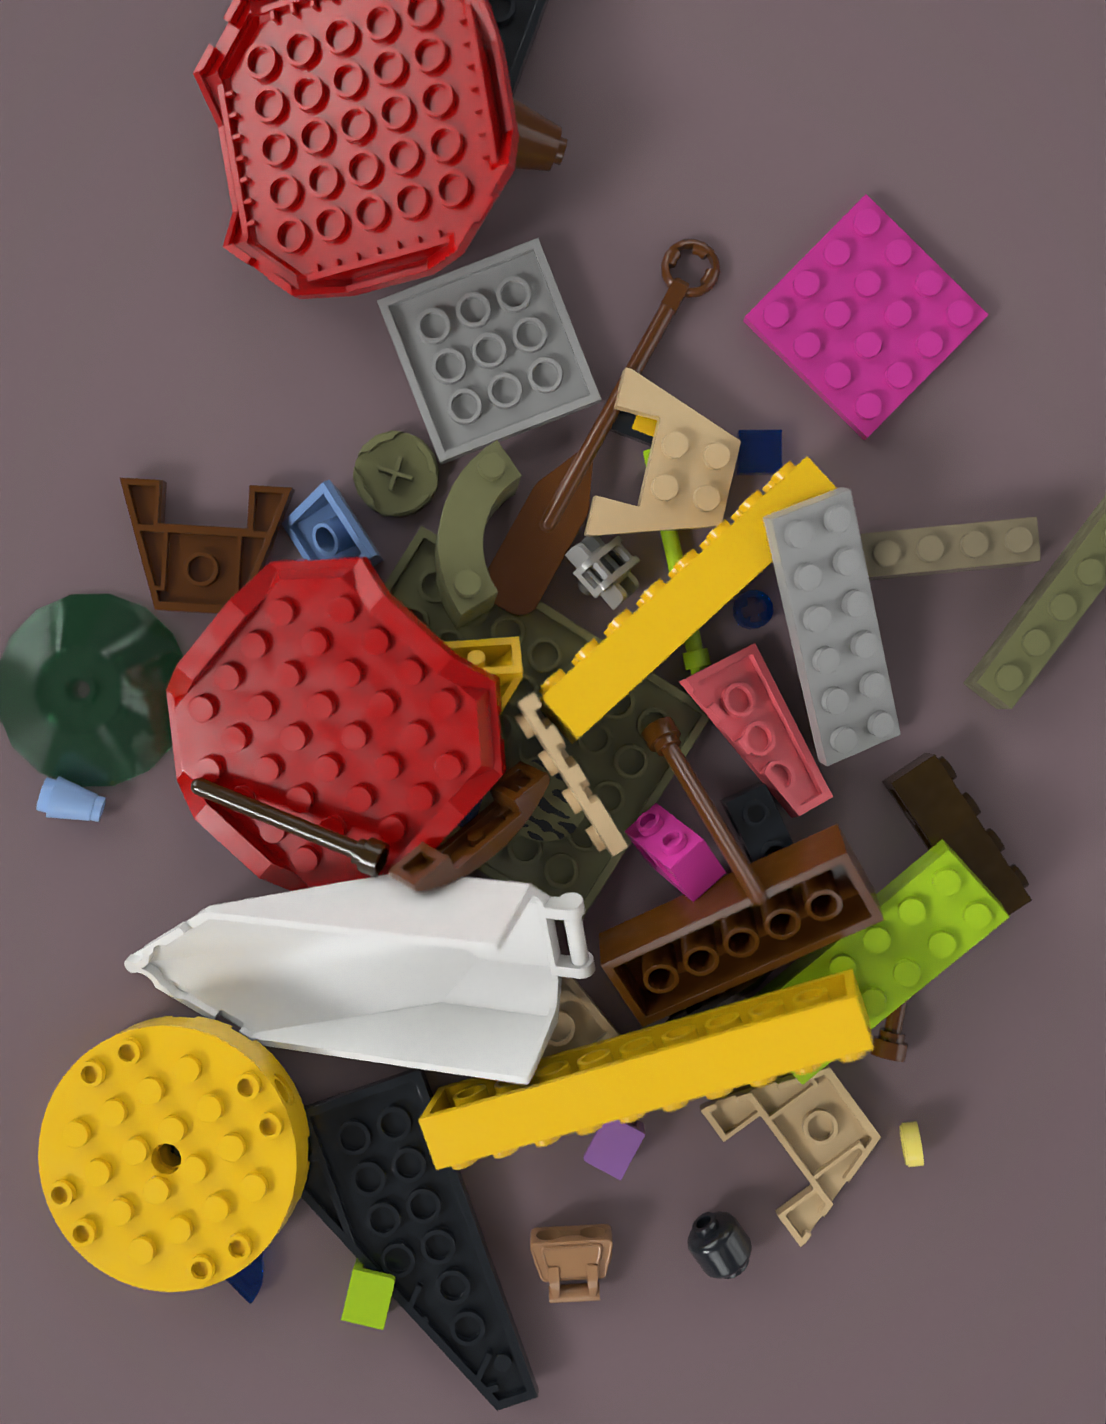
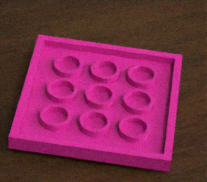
(865, 317)

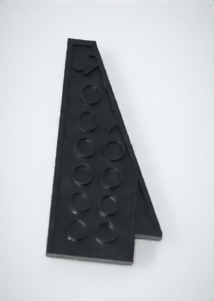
(408, 1220)

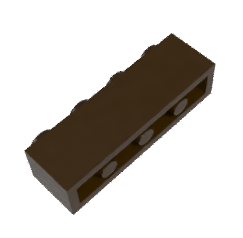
(940, 812)

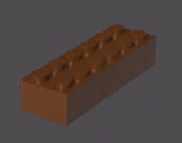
(723, 939)

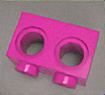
(675, 851)

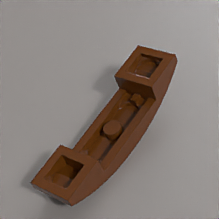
(481, 838)

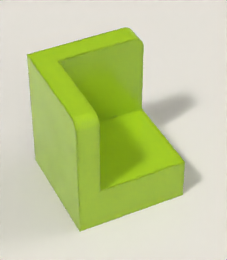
(368, 1297)

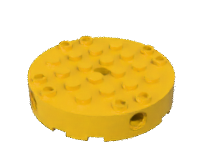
(136, 1203)

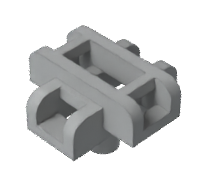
(600, 573)

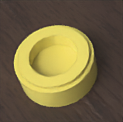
(911, 1144)

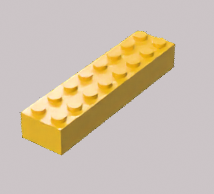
(676, 609)

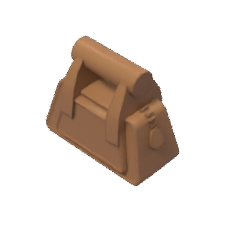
(572, 1254)

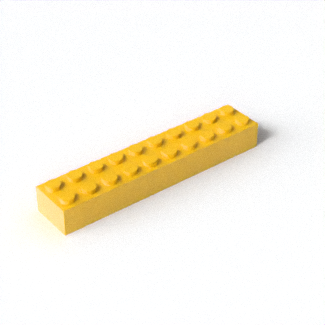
(651, 1071)

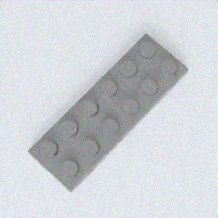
(832, 624)

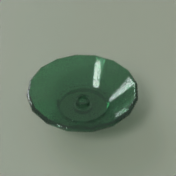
(126, 663)

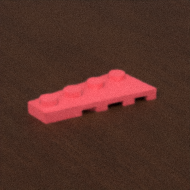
(757, 723)

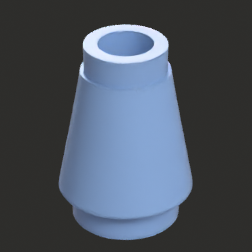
(69, 801)

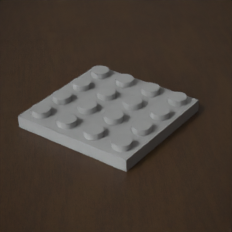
(489, 351)

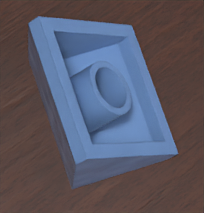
(328, 528)

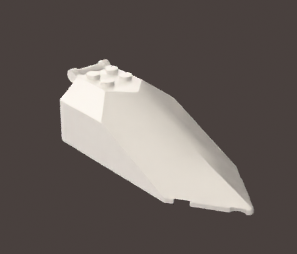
(383, 972)

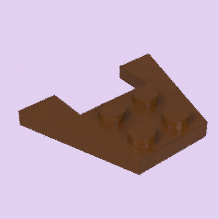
(201, 565)

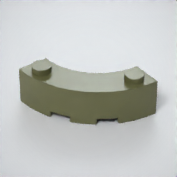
(459, 553)

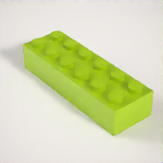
(930, 921)

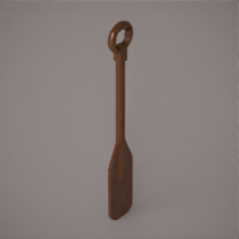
(562, 497)

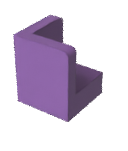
(615, 1147)

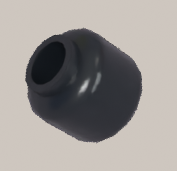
(719, 1245)

